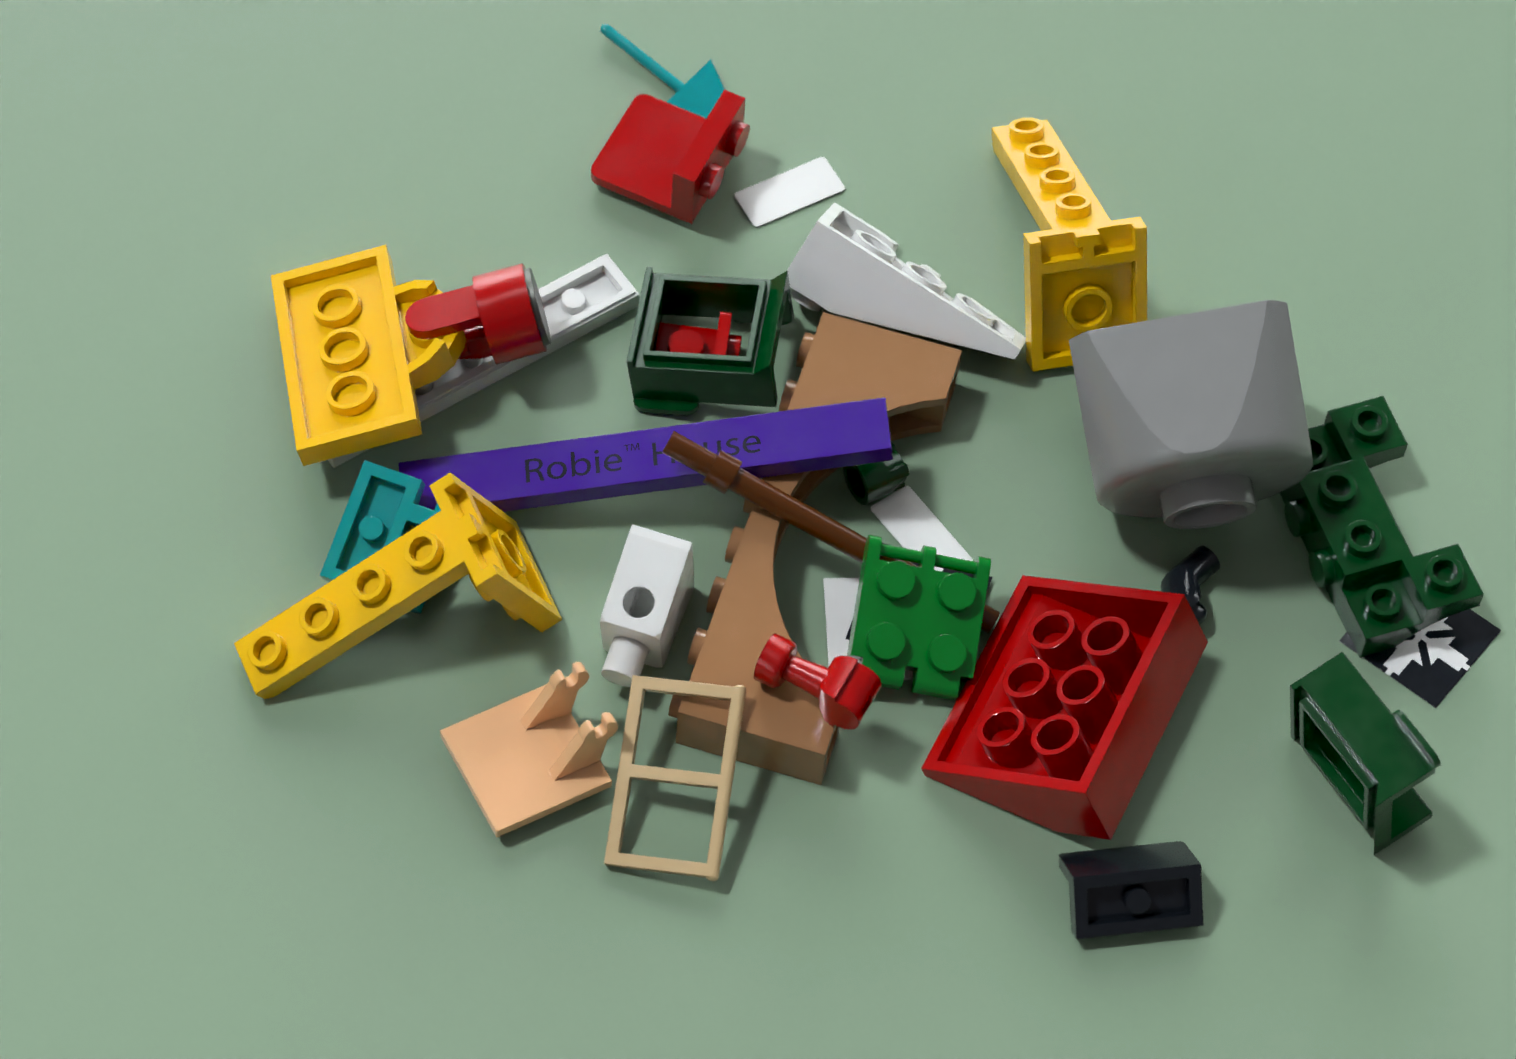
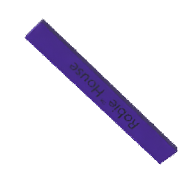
(635, 462)

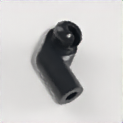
(1189, 575)

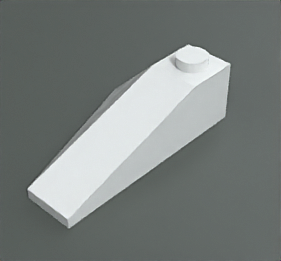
(857, 275)

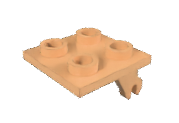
(531, 753)

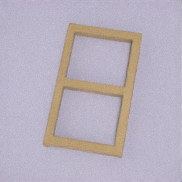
(628, 770)

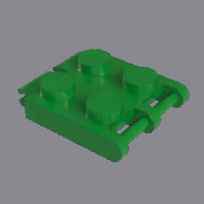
(918, 617)

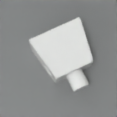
(645, 603)

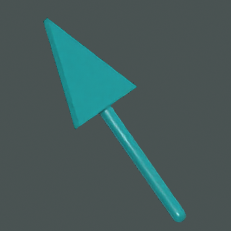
(696, 95)

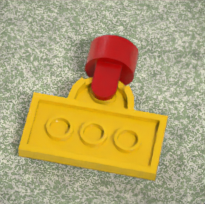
(365, 345)

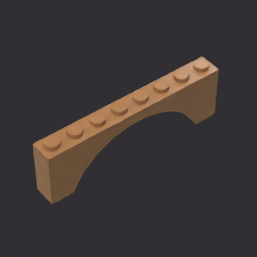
(784, 724)

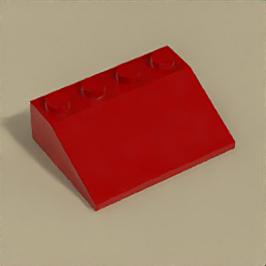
(1069, 702)

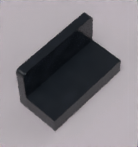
(1133, 889)

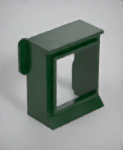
(680, 380)
(1363, 748)

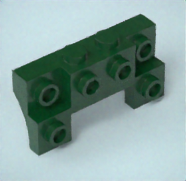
(1356, 543)

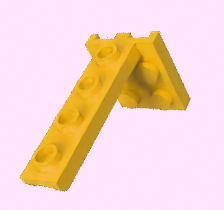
(1081, 264)
(457, 541)

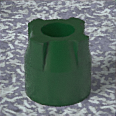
(876, 479)

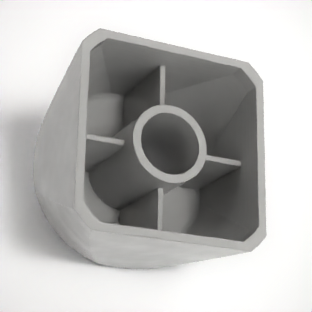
(1193, 413)

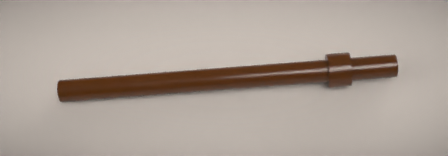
(725, 474)

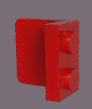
(671, 154)

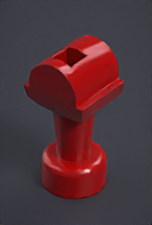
(842, 688)

